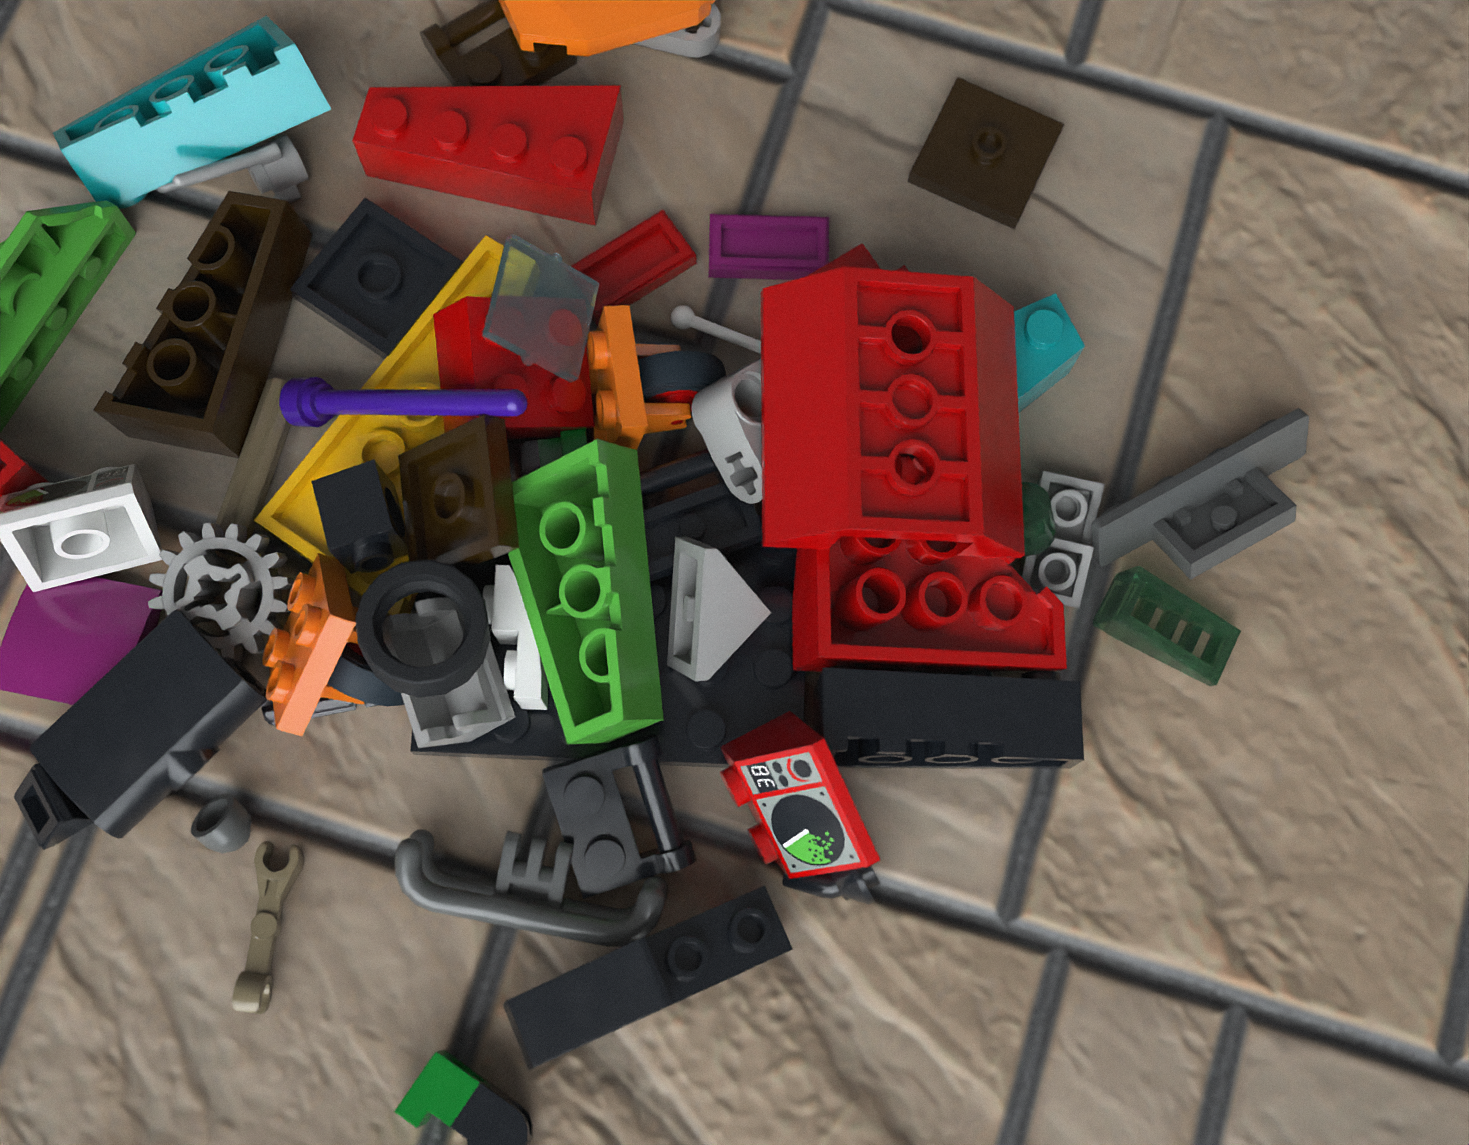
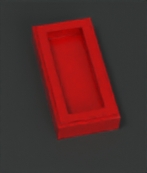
(637, 262)

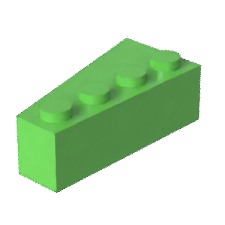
(590, 590)

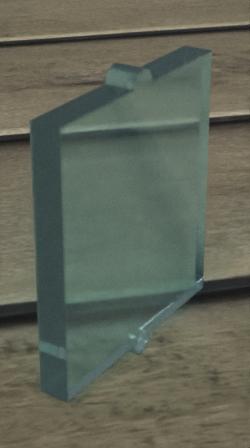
(541, 308)

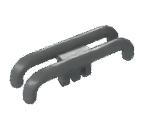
(525, 894)

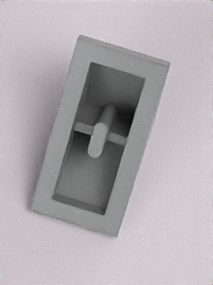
(709, 610)

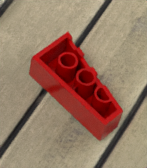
(497, 144)

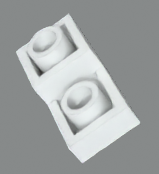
(511, 625)

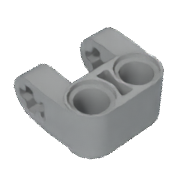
(731, 427)

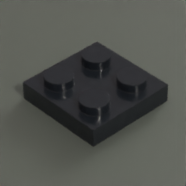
(375, 278)

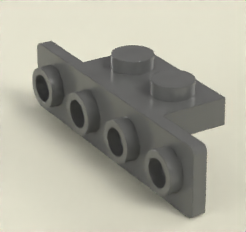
(1211, 506)

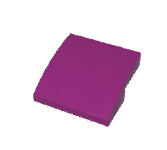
(73, 636)

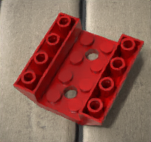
(851, 401)

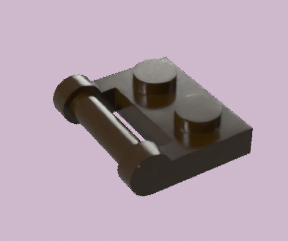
(496, 60)

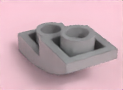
(1067, 560)

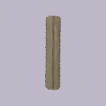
(256, 463)

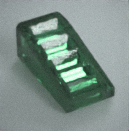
(1116, 620)

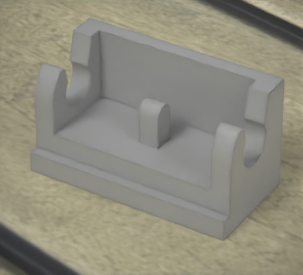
(464, 712)

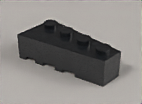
(949, 719)

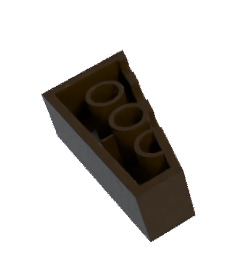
(216, 332)

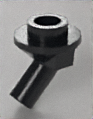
(849, 883)

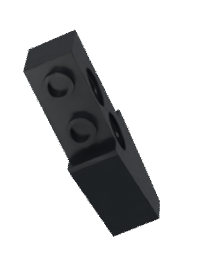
(646, 977)

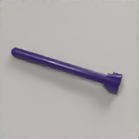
(315, 402)

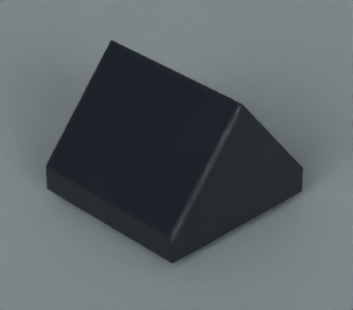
(48, 809)

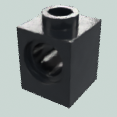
(361, 517)

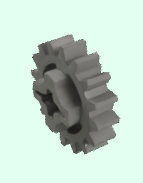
(206, 569)

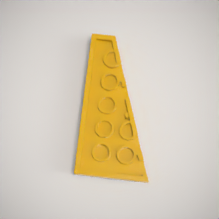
(356, 439)

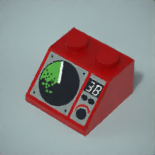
(796, 800)

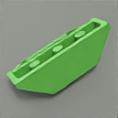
(46, 281)

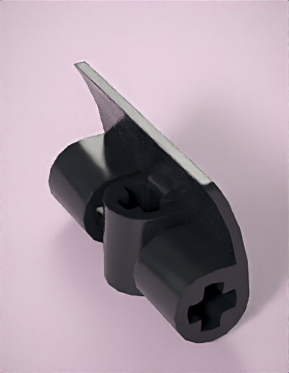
(147, 725)

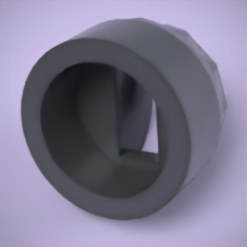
(222, 824)

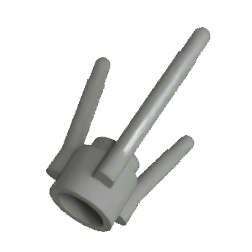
(271, 166)

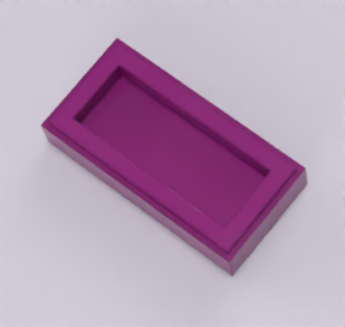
(767, 246)

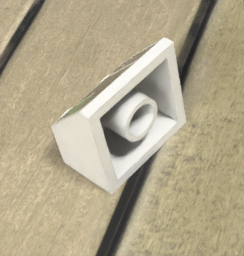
(80, 527)

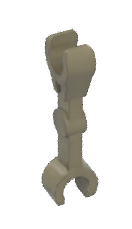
(255, 984)

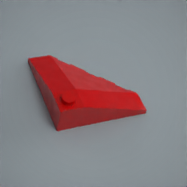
(920, 607)

